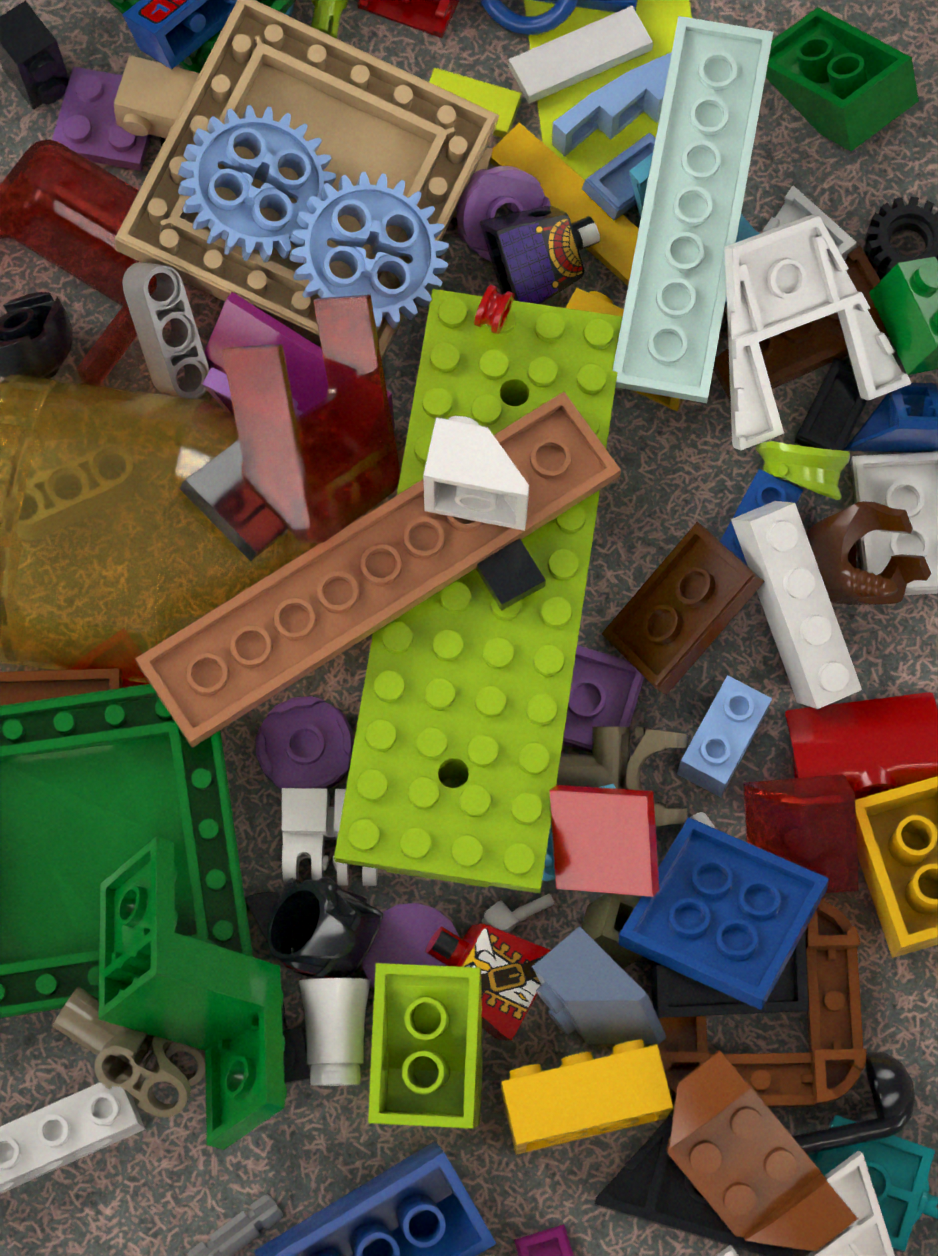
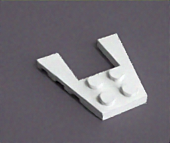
(779, 285)

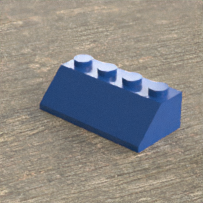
(401, 1212)

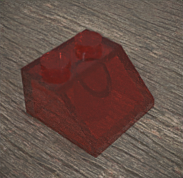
(807, 824)

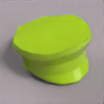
(805, 466)

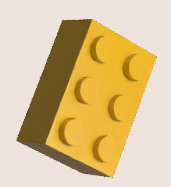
(901, 862)
(585, 1096)

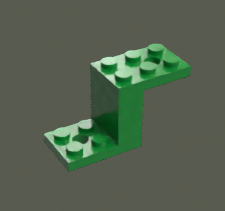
(191, 994)

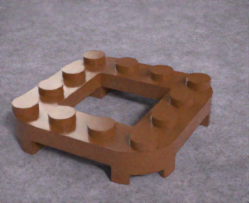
(832, 1020)

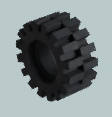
(898, 218)

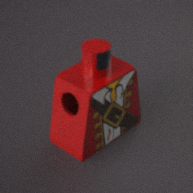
(506, 972)

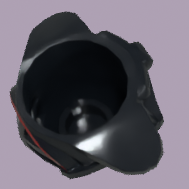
(324, 927)

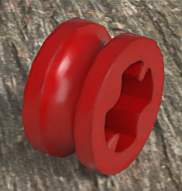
(494, 309)

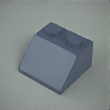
(594, 994)

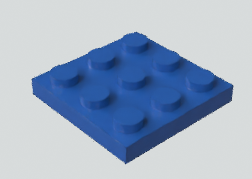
(724, 913)

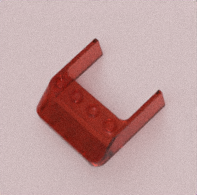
(71, 218)
(338, 455)

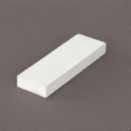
(580, 54)

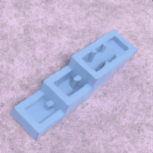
(614, 105)

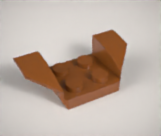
(751, 1162)

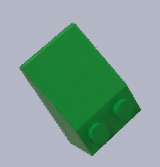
(841, 78)

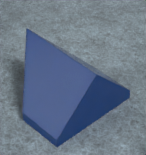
(901, 422)

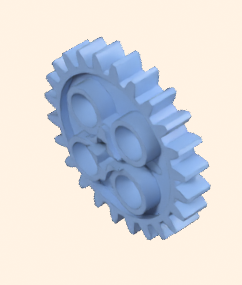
(274, 147)
(375, 210)

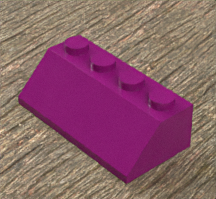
(247, 325)

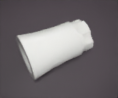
(335, 1028)

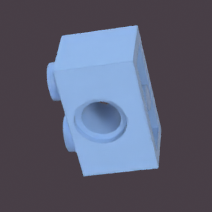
(724, 736)

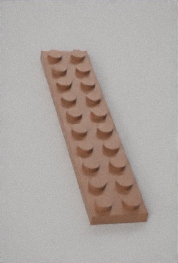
(362, 580)

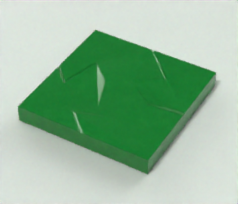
(80, 797)

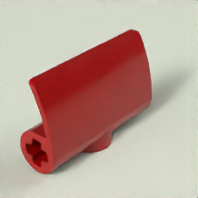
(869, 741)

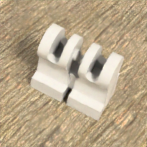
(306, 826)

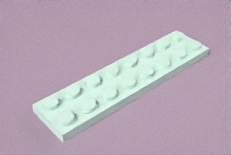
(691, 209)

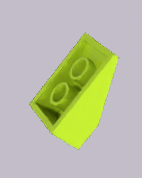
(426, 1046)

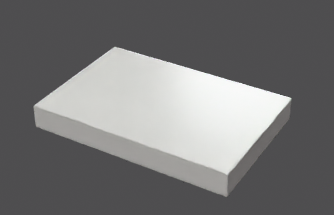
(908, 484)

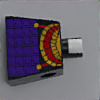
(537, 251)

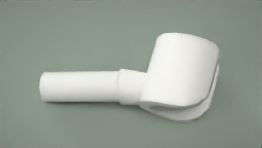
(502, 918)

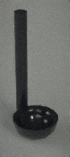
(893, 1104)

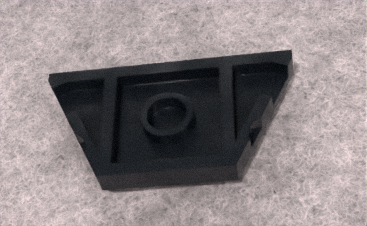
(660, 1193)

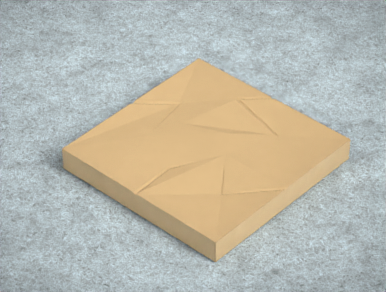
(368, 122)

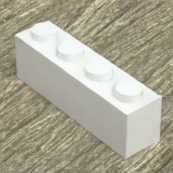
(797, 604)

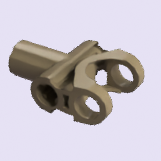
(612, 763)
(122, 1051)

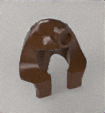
(836, 555)

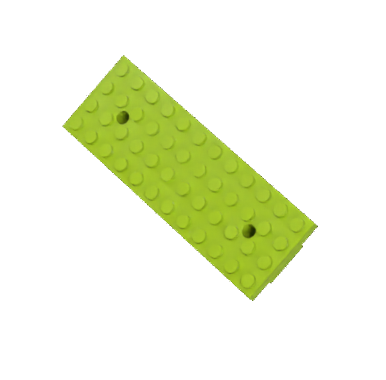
(456, 694)

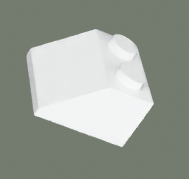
(473, 476)

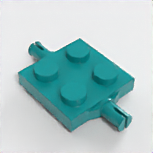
(898, 1177)

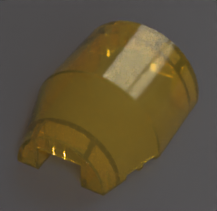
(98, 534)

